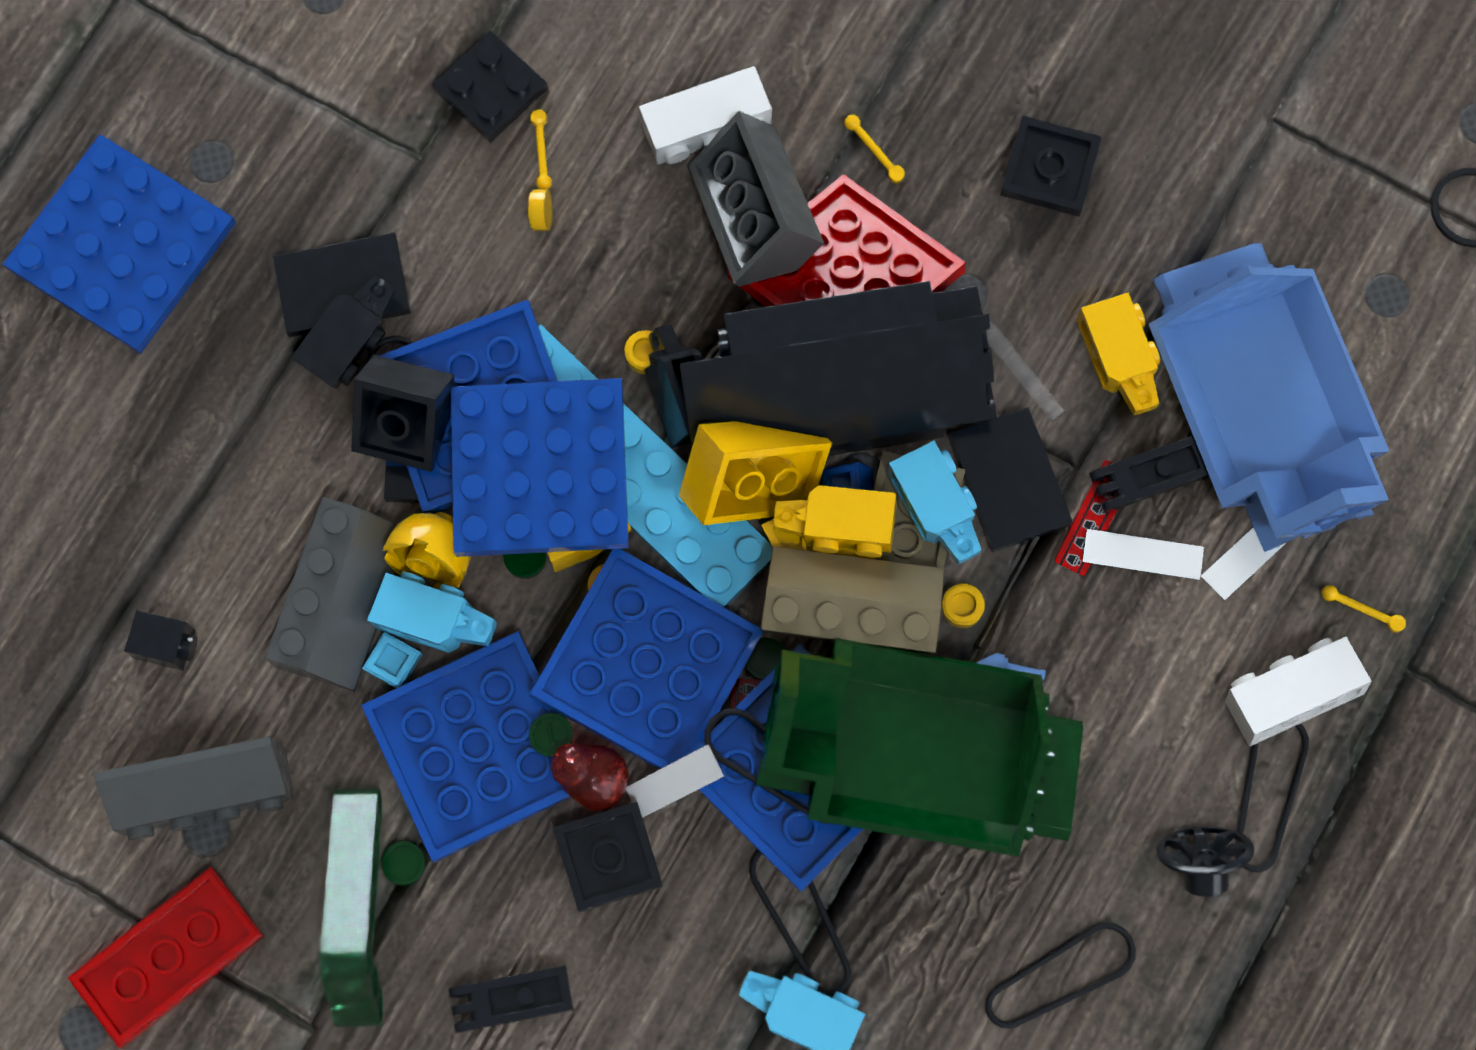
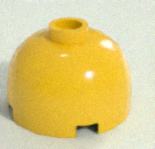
(426, 548)

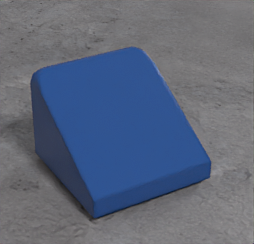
(849, 476)

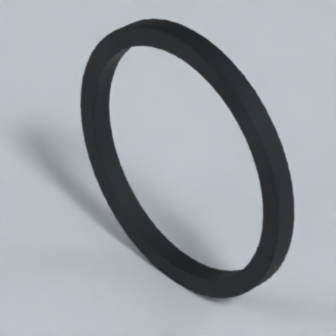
(1435, 211)

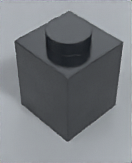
(161, 640)

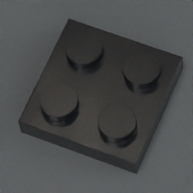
(490, 86)
(1051, 166)
(608, 857)

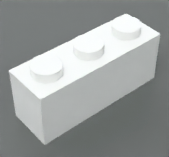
(696, 115)
(1296, 689)

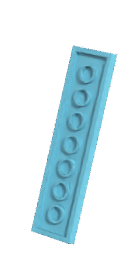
(709, 558)

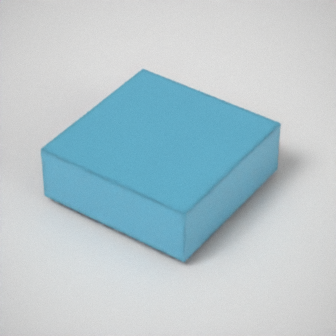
(392, 661)

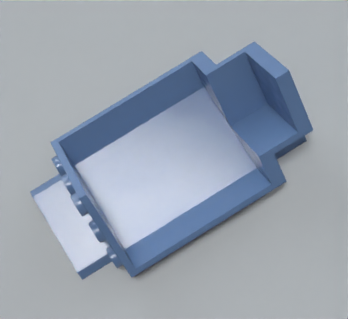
(1270, 393)

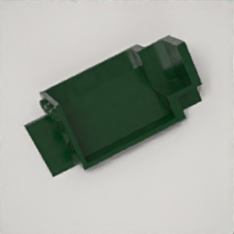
(921, 747)

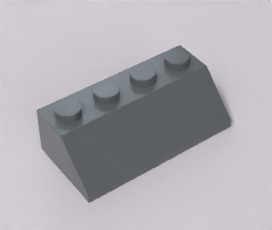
(754, 201)
(327, 608)
(196, 787)

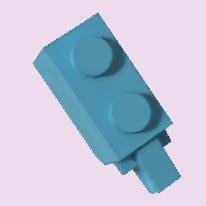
(935, 500)
(428, 615)
(802, 1013)

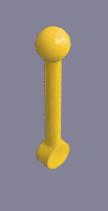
(539, 119)
(896, 172)
(1395, 623)

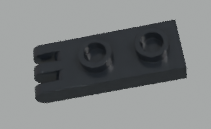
(1150, 473)
(513, 998)

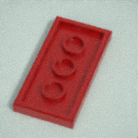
(166, 957)

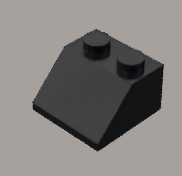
(400, 412)

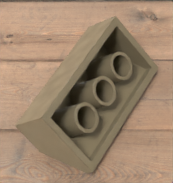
(853, 600)

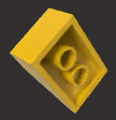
(745, 468)

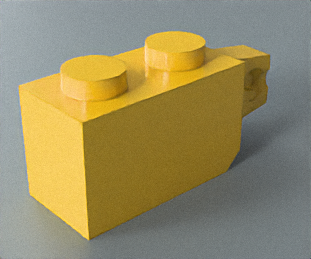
(1121, 350)
(841, 519)

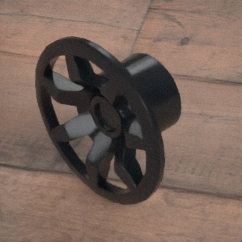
(1205, 864)

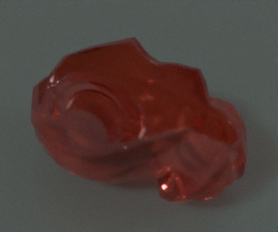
(590, 774)

